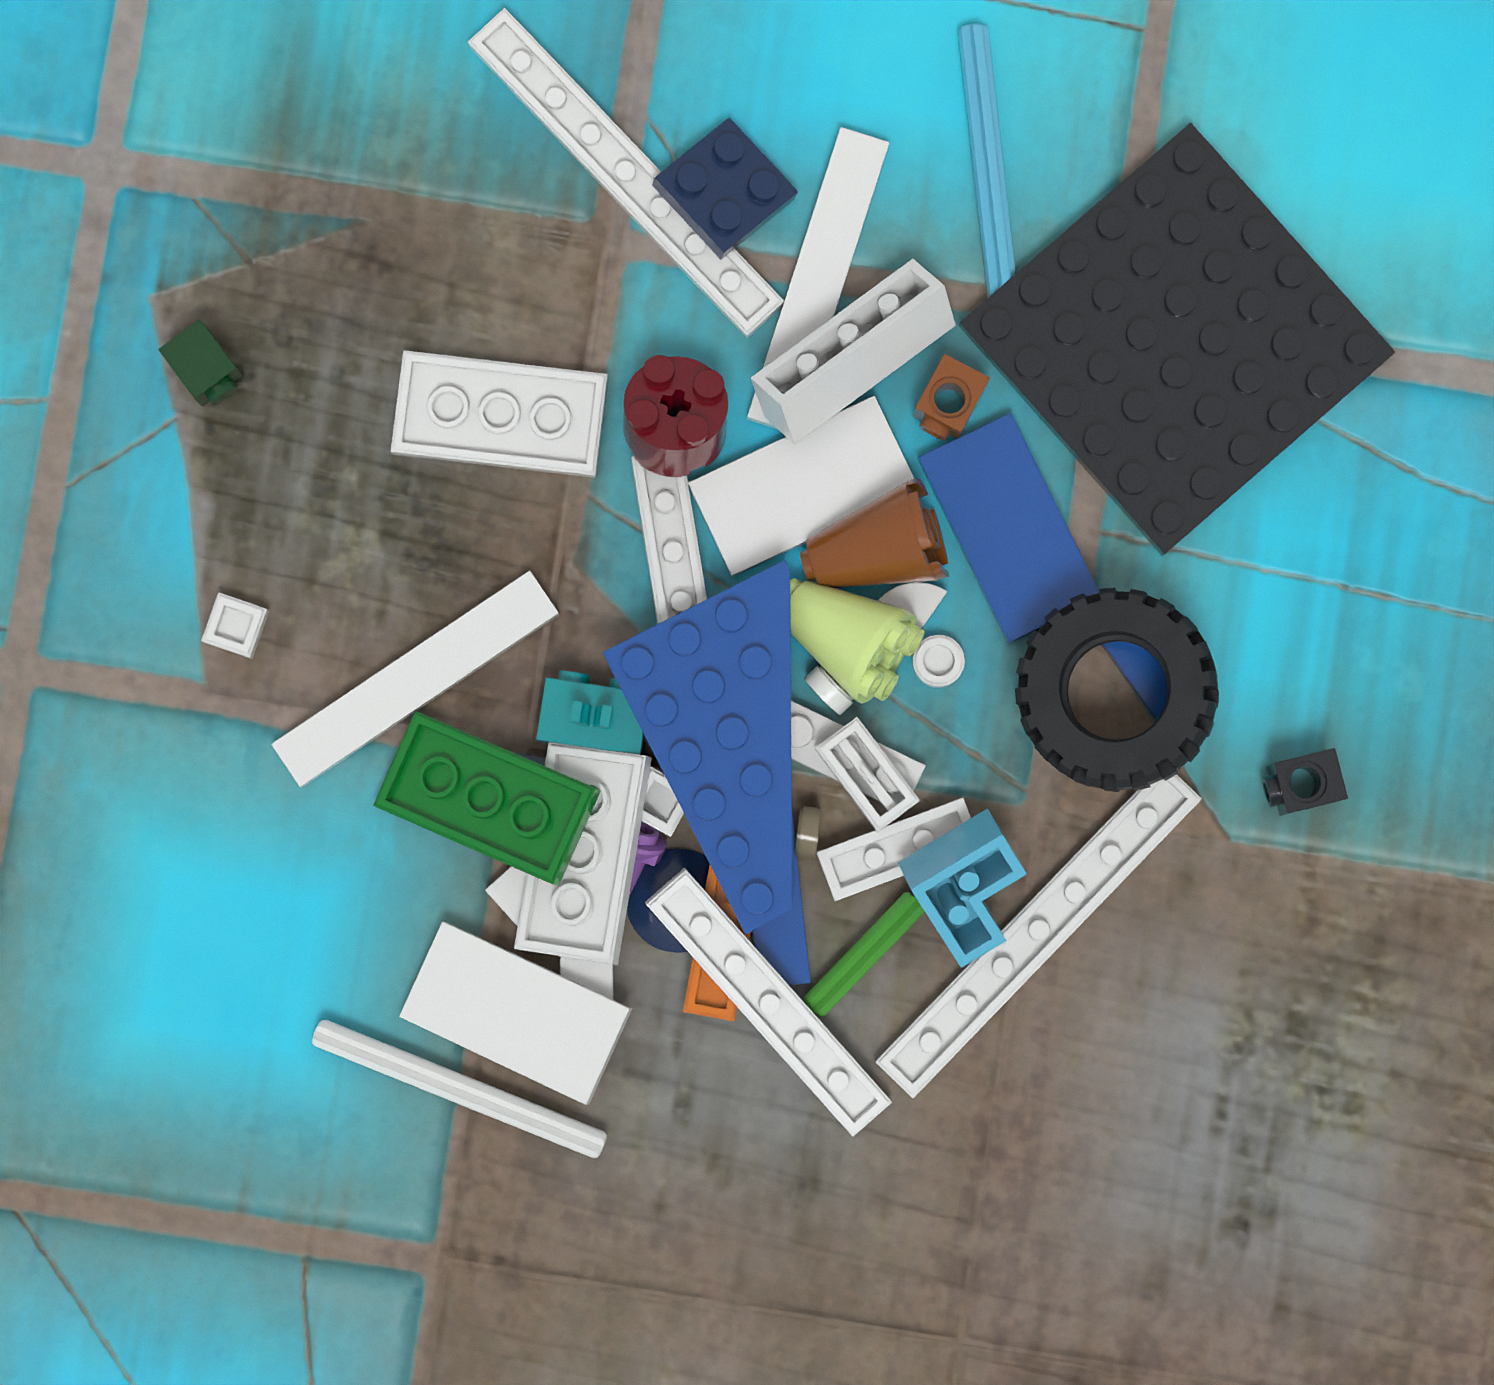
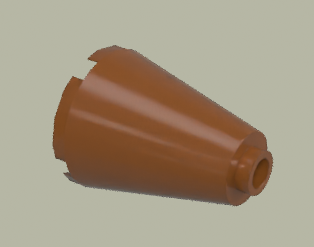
(880, 543)

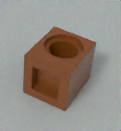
(956, 377)

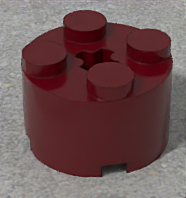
(675, 415)

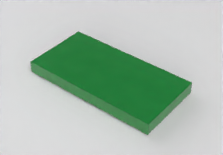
(487, 798)

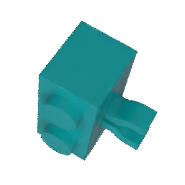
(588, 715)

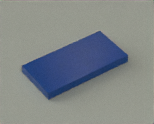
(1007, 525)

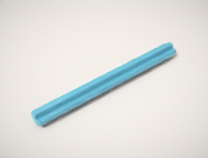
(987, 155)

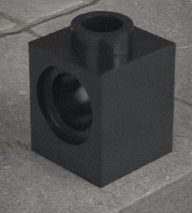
(1327, 778)

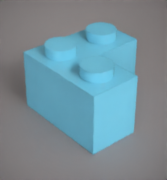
(956, 877)

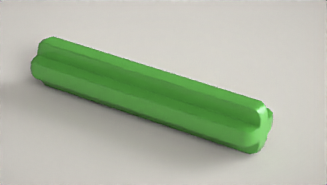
(863, 954)

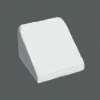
(661, 805)

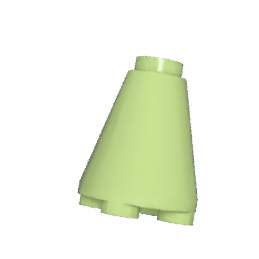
(853, 637)

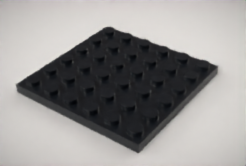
(1176, 339)

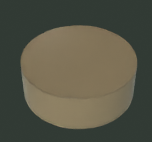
(808, 832)

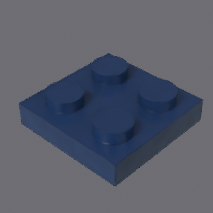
(724, 188)

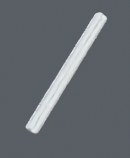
(459, 1088)

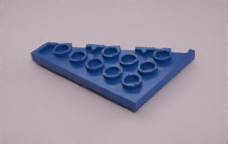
(719, 721)

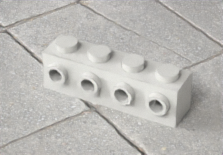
(853, 351)

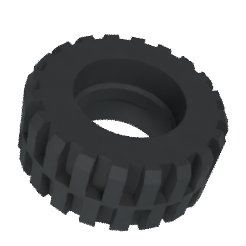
(1101, 620)

